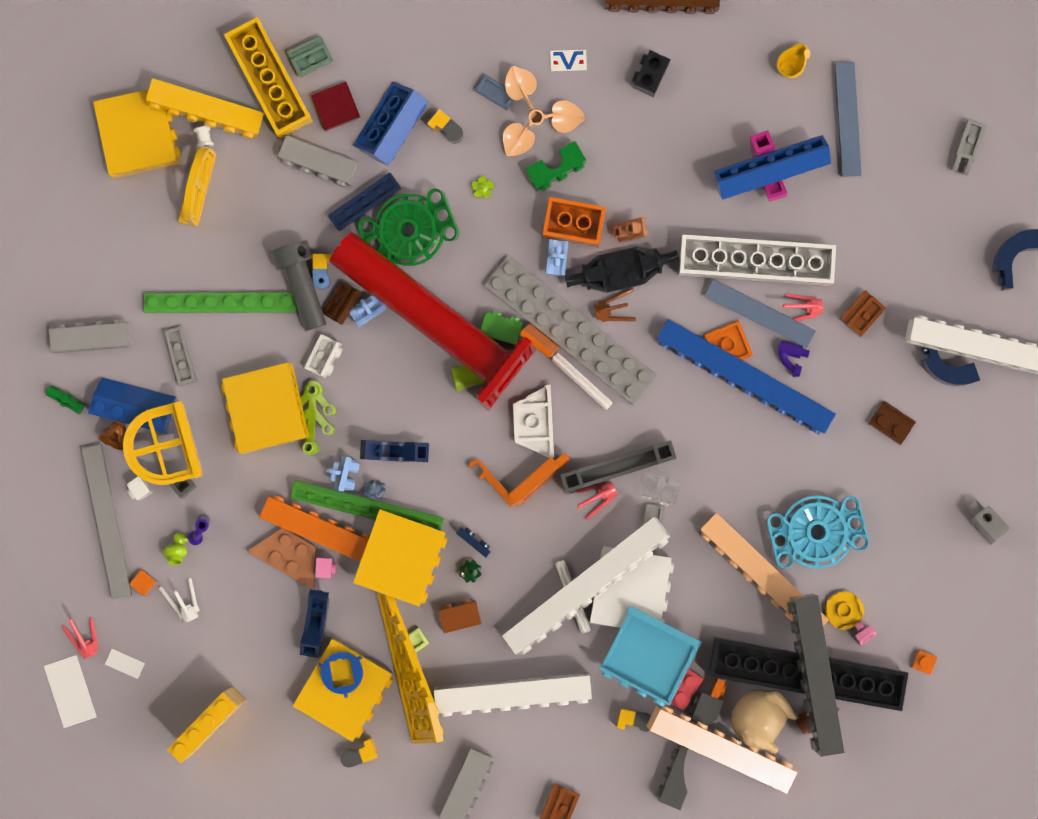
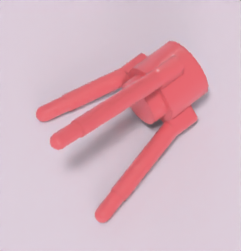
(812, 306)
(606, 492)
(85, 648)

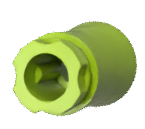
(464, 378)

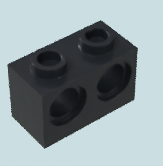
(653, 74)

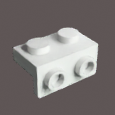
(323, 356)

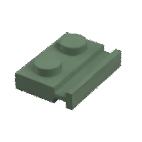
(310, 56)

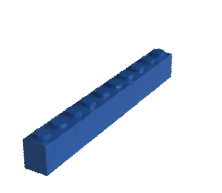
(746, 376)

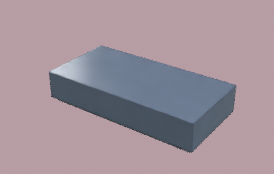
(494, 92)

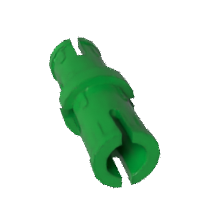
(65, 399)

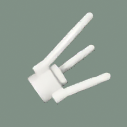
(186, 612)

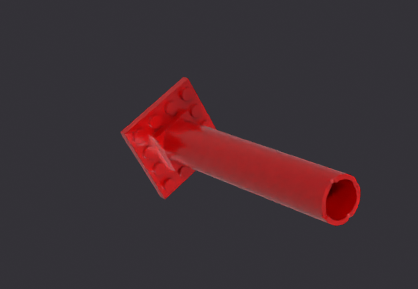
(432, 317)

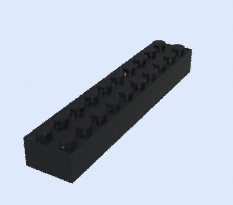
(779, 670)

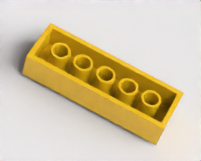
(268, 78)

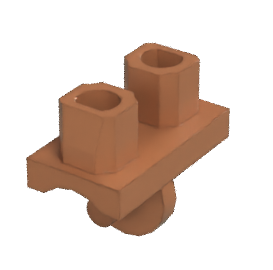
(631, 230)

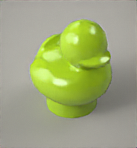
(177, 551)

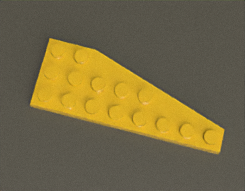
(414, 691)

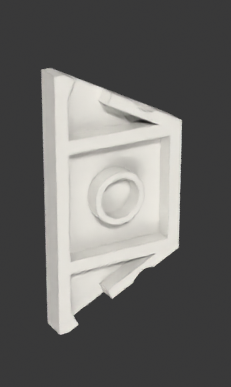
(534, 422)

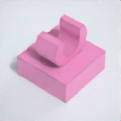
(864, 634)

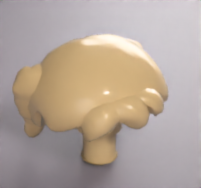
(760, 718)

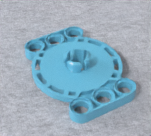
(835, 535)

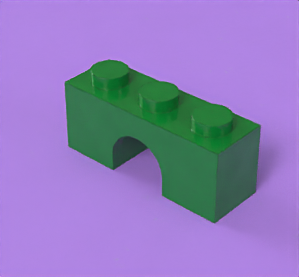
(542, 176)

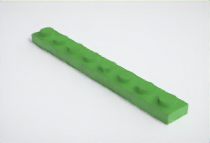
(219, 302)
(358, 505)

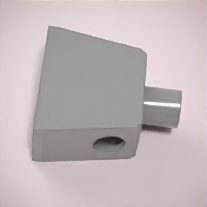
(990, 530)

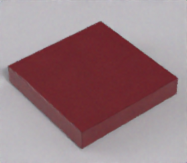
(335, 106)

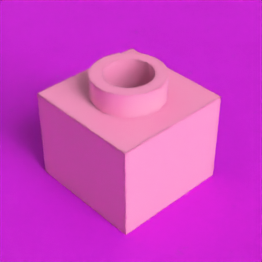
(325, 567)

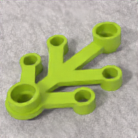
(312, 415)

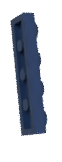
(364, 202)

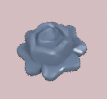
(374, 489)

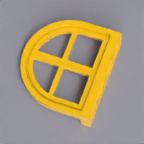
(197, 186)
(185, 439)

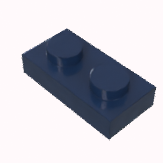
(468, 536)

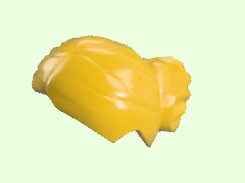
(793, 60)

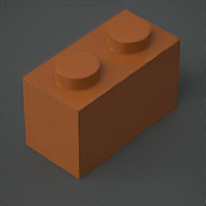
(459, 616)

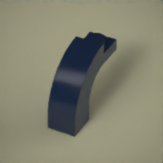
(1004, 257)
(948, 374)
(394, 451)
(315, 623)

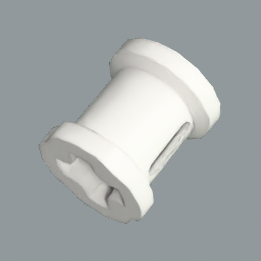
(203, 137)

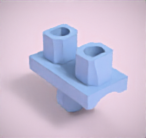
(557, 257)
(367, 310)
(345, 466)

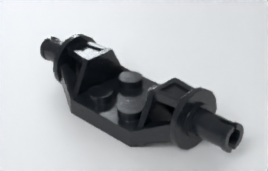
(622, 269)

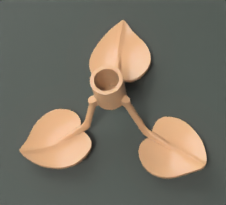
(517, 138)

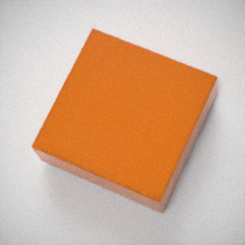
(143, 582)

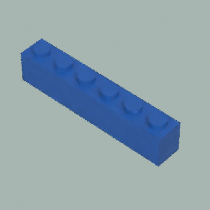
(772, 167)

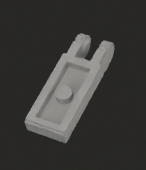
(969, 145)

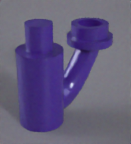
(794, 350)
(201, 525)

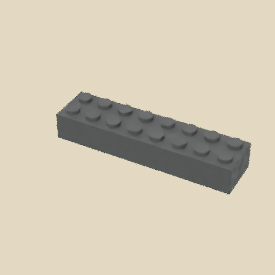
(816, 674)

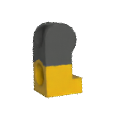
(447, 126)
(633, 718)
(358, 756)

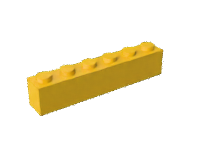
(204, 108)

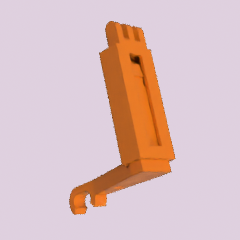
(529, 485)

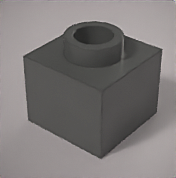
(183, 492)

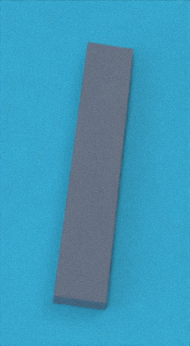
(848, 119)
(760, 313)

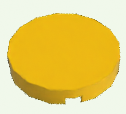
(844, 610)

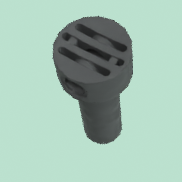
(293, 260)

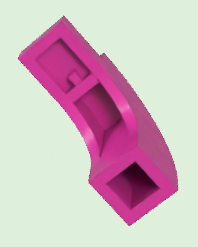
(762, 144)

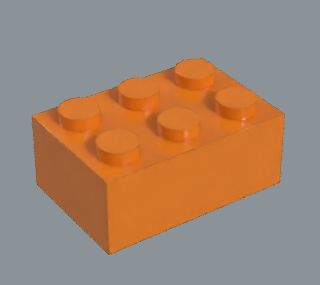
(574, 222)

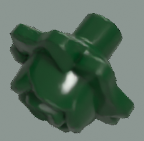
(470, 571)

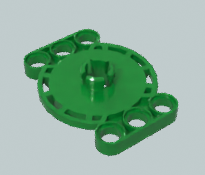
(426, 225)

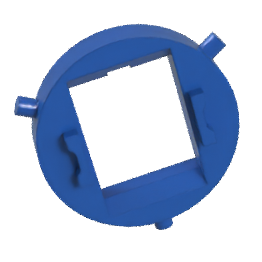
(326, 673)

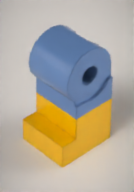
(320, 271)

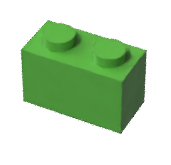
(501, 328)

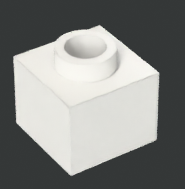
(139, 489)

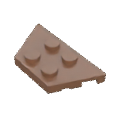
(289, 555)

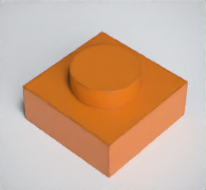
(924, 662)
(718, 688)

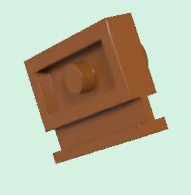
(863, 313)
(560, 803)

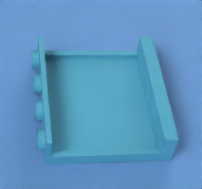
(649, 656)

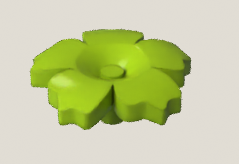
(482, 187)

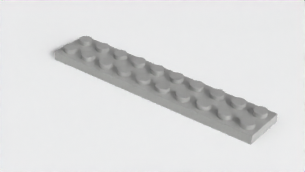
(570, 330)

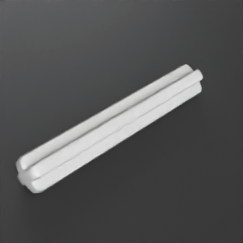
(582, 381)
(566, 579)

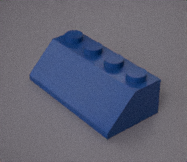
(390, 123)
(126, 402)

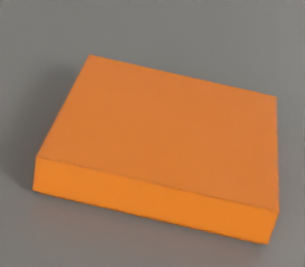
(731, 339)
(540, 340)

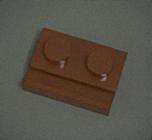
(341, 302)
(892, 422)

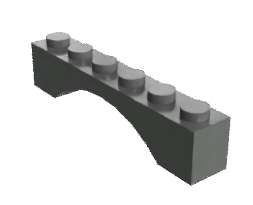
(618, 466)
(674, 789)

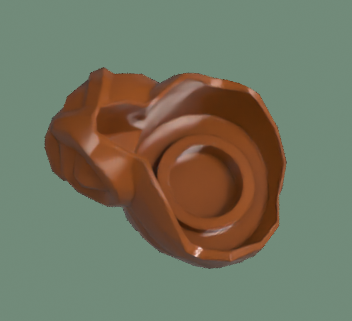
(113, 435)

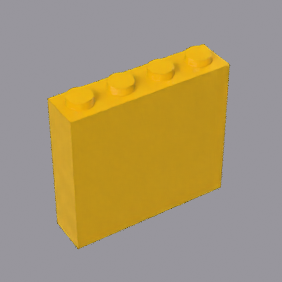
(135, 135)
(265, 408)
(400, 558)
(332, 709)
(206, 724)

